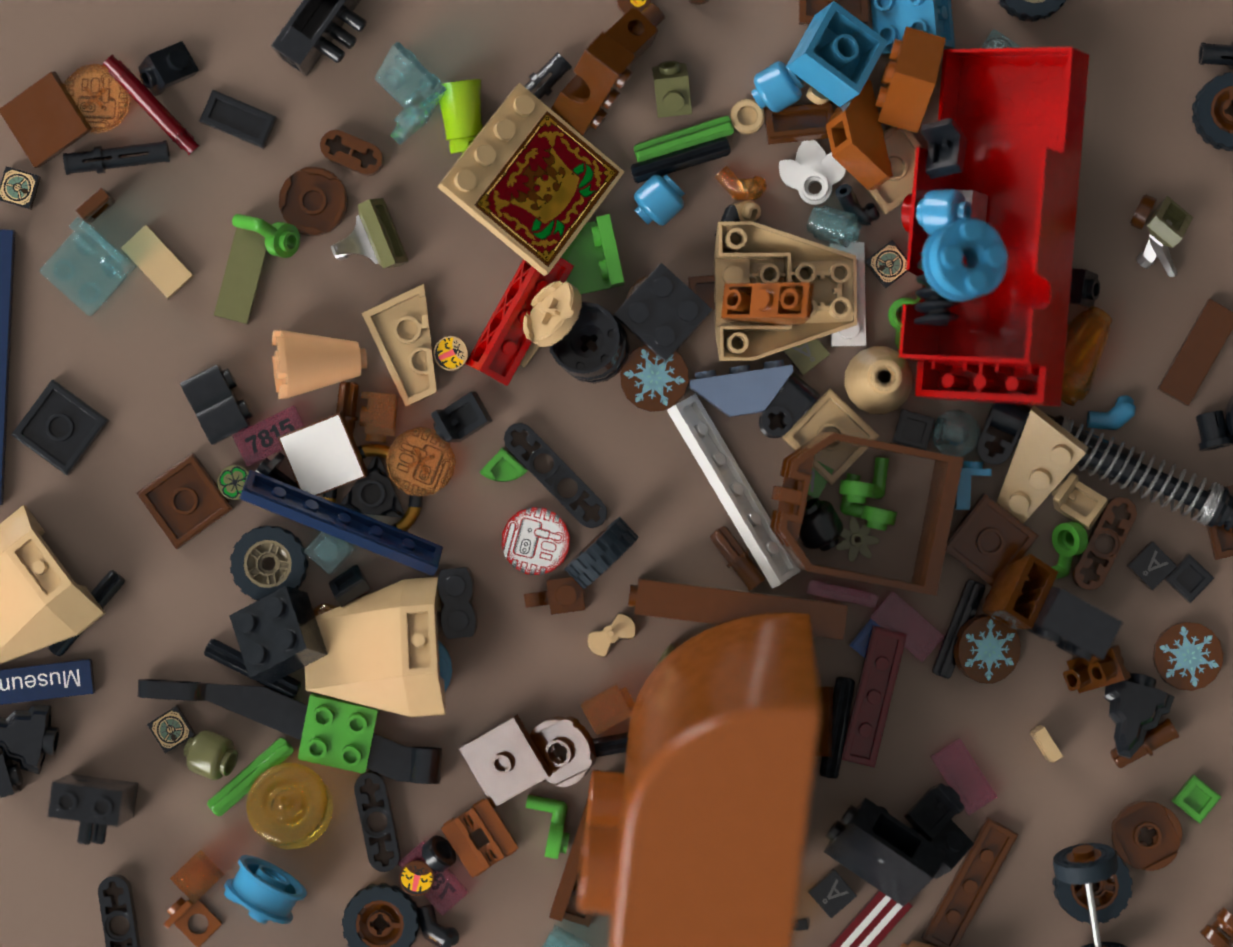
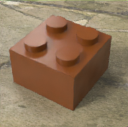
(909, 79)

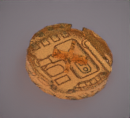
(98, 97)
(420, 462)

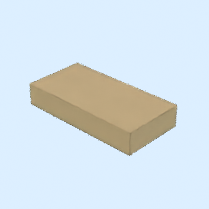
(157, 261)

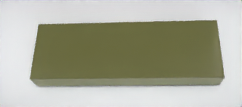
(241, 276)

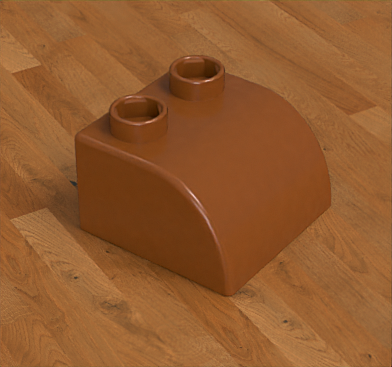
(713, 793)

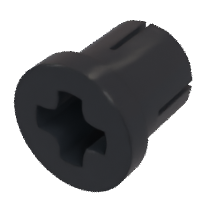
(1213, 431)

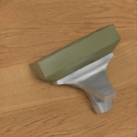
(1166, 230)
(373, 237)

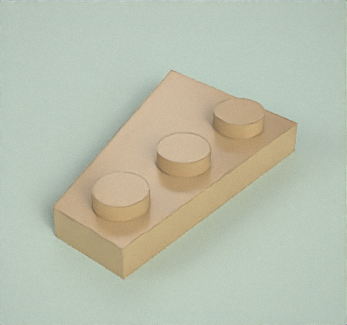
(405, 343)
(1039, 464)

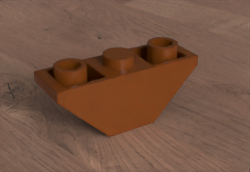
(859, 139)
(768, 302)

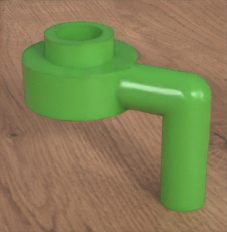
(280, 238)
(858, 491)
(876, 517)
(1067, 547)
(557, 839)

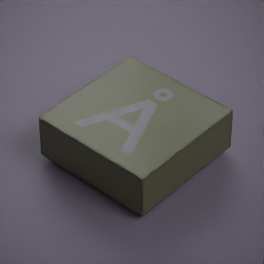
(807, 355)

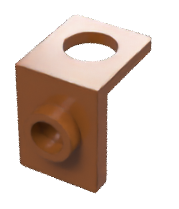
(181, 913)

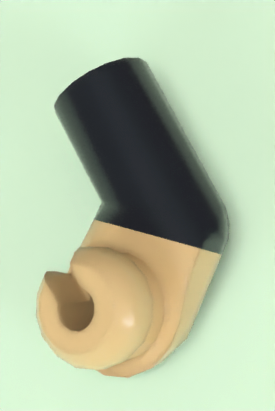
(741, 212)

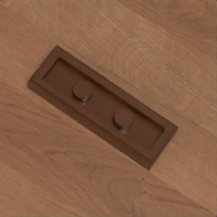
(1197, 352)

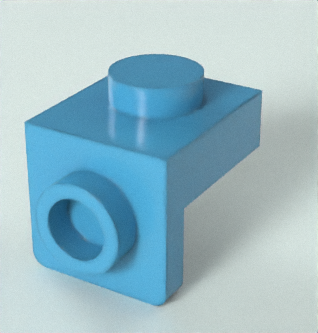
(964, 488)

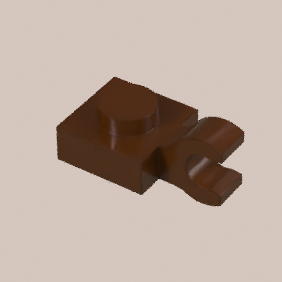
(563, 596)

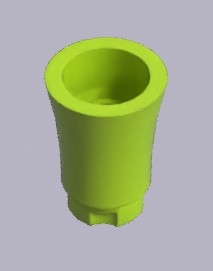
(461, 113)

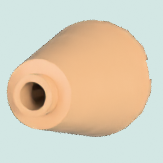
(313, 362)

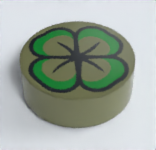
(232, 481)

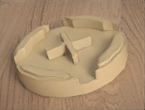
(552, 314)

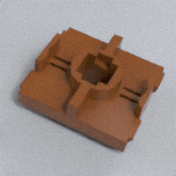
(470, 854)

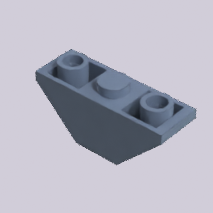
(742, 390)

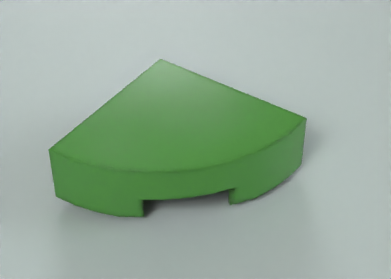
(503, 467)

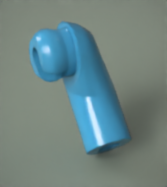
(1115, 418)

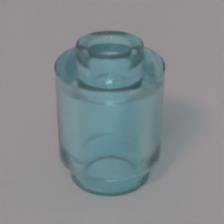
(834, 225)

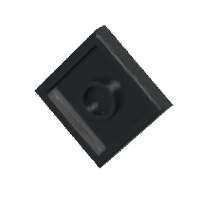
(60, 427)

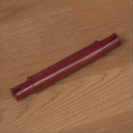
(150, 104)

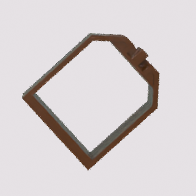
(793, 494)

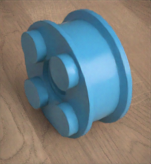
(984, 256)
(264, 890)

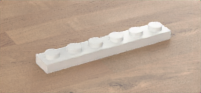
(732, 489)

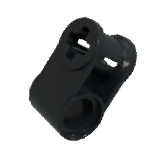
(791, 403)

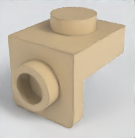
(1078, 501)

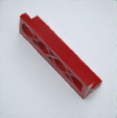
(503, 339)

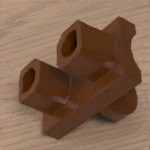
(1096, 673)

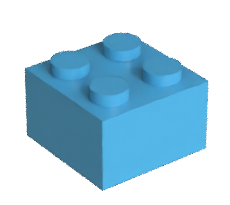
(837, 54)

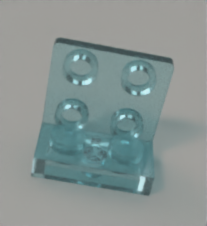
(412, 88)
(87, 267)

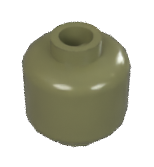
(210, 755)

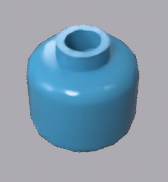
(777, 87)
(658, 200)
(942, 208)

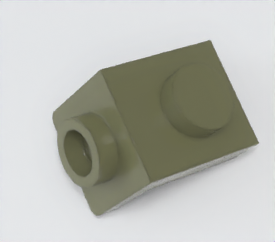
(672, 89)

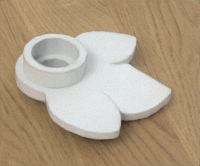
(810, 167)

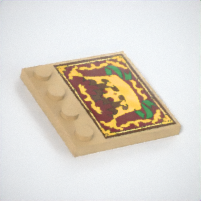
(531, 179)

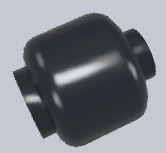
(820, 525)

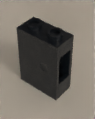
(312, 31)
(93, 803)
(883, 851)

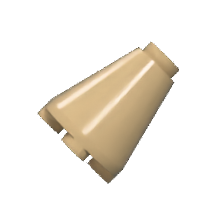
(863, 384)

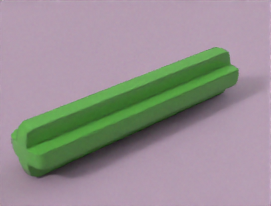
(684, 138)
(241, 784)

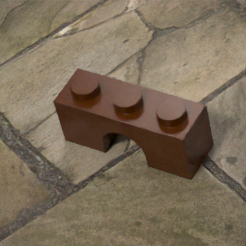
(594, 87)

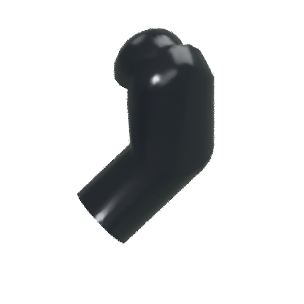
(851, 204)
(433, 931)

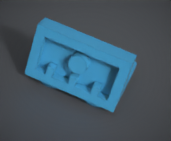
(930, 16)

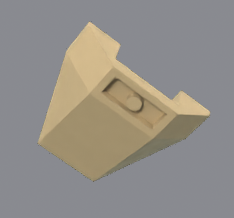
(766, 255)
(36, 592)
(383, 651)

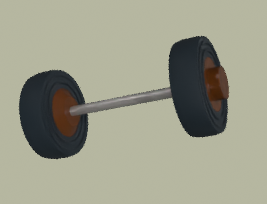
(1087, 865)

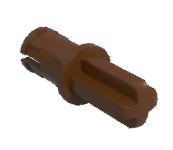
(347, 402)
(737, 557)
(1153, 739)

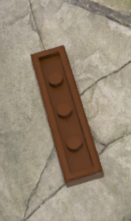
(970, 885)

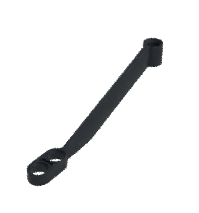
(288, 716)

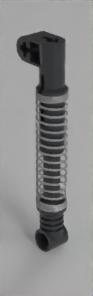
(1118, 465)

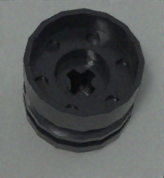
(606, 332)

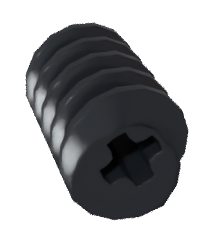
(936, 307)

